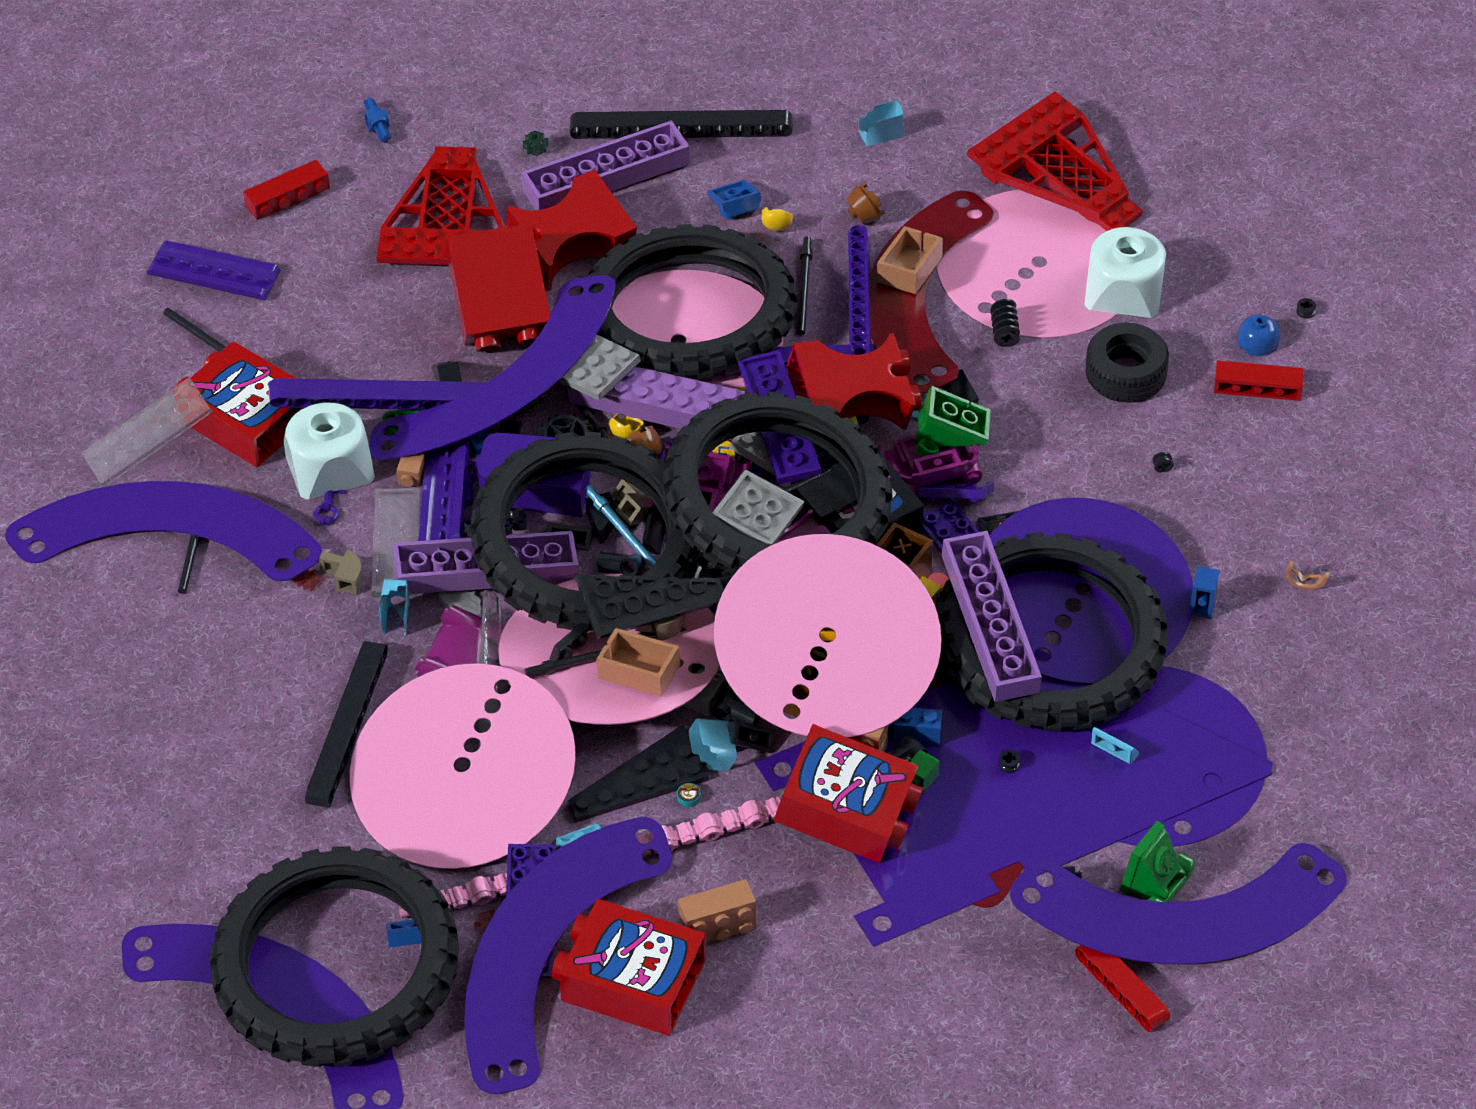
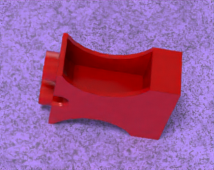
(576, 228)
(856, 383)

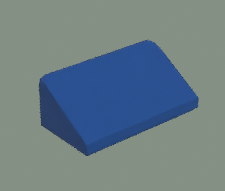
(403, 933)

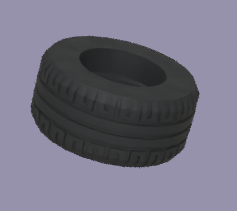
(1124, 382)

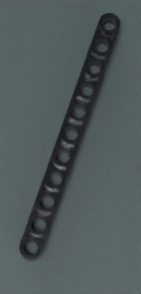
(689, 123)

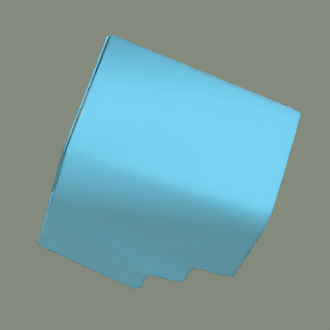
(882, 123)
(388, 591)
(712, 743)

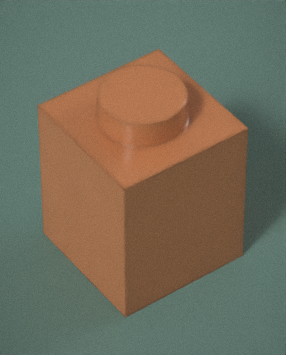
(411, 470)

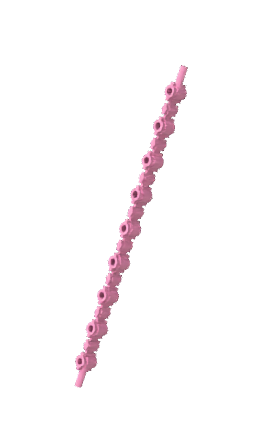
(706, 827)

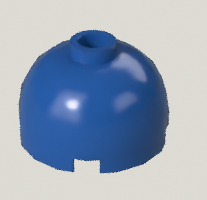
(1258, 335)

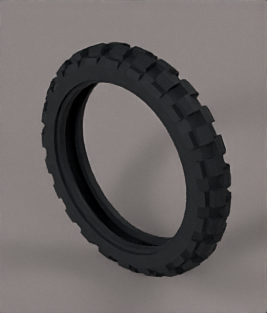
(706, 246)
(769, 414)
(540, 461)
(1078, 706)
(349, 1040)

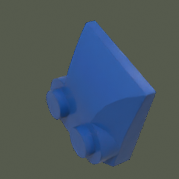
(735, 198)

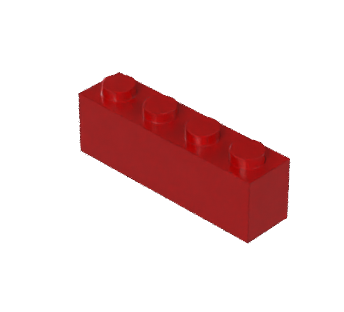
(286, 189)
(1258, 380)

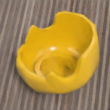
(776, 219)
(625, 426)

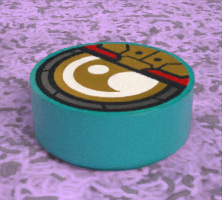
(688, 795)

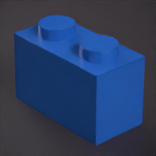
(1204, 592)
(922, 723)

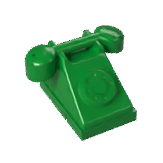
(950, 422)
(1156, 867)

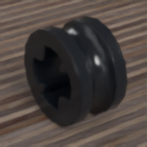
(1303, 313)
(1162, 462)
(1009, 767)

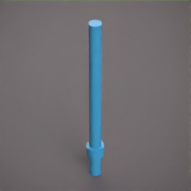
(603, 505)

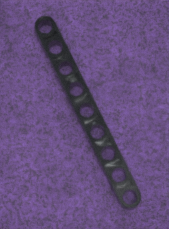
(346, 724)

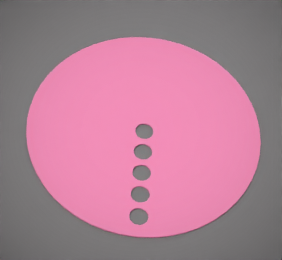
(1019, 231)
(688, 305)
(882, 625)
(598, 701)
(455, 819)

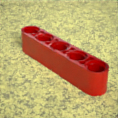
(1125, 987)

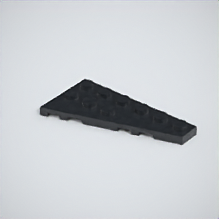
(642, 600)
(643, 777)

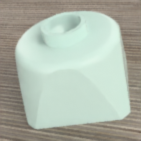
(1126, 273)
(327, 450)

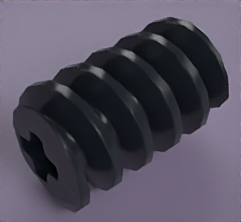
(1005, 322)

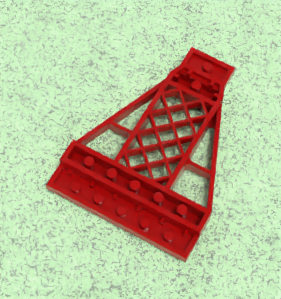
(1045, 129)
(426, 244)

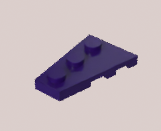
(970, 491)

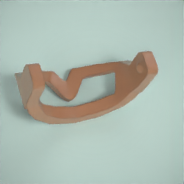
(1322, 579)

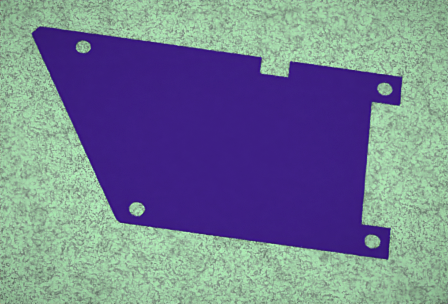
(1054, 807)

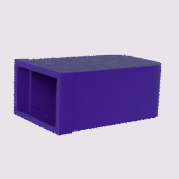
(555, 495)

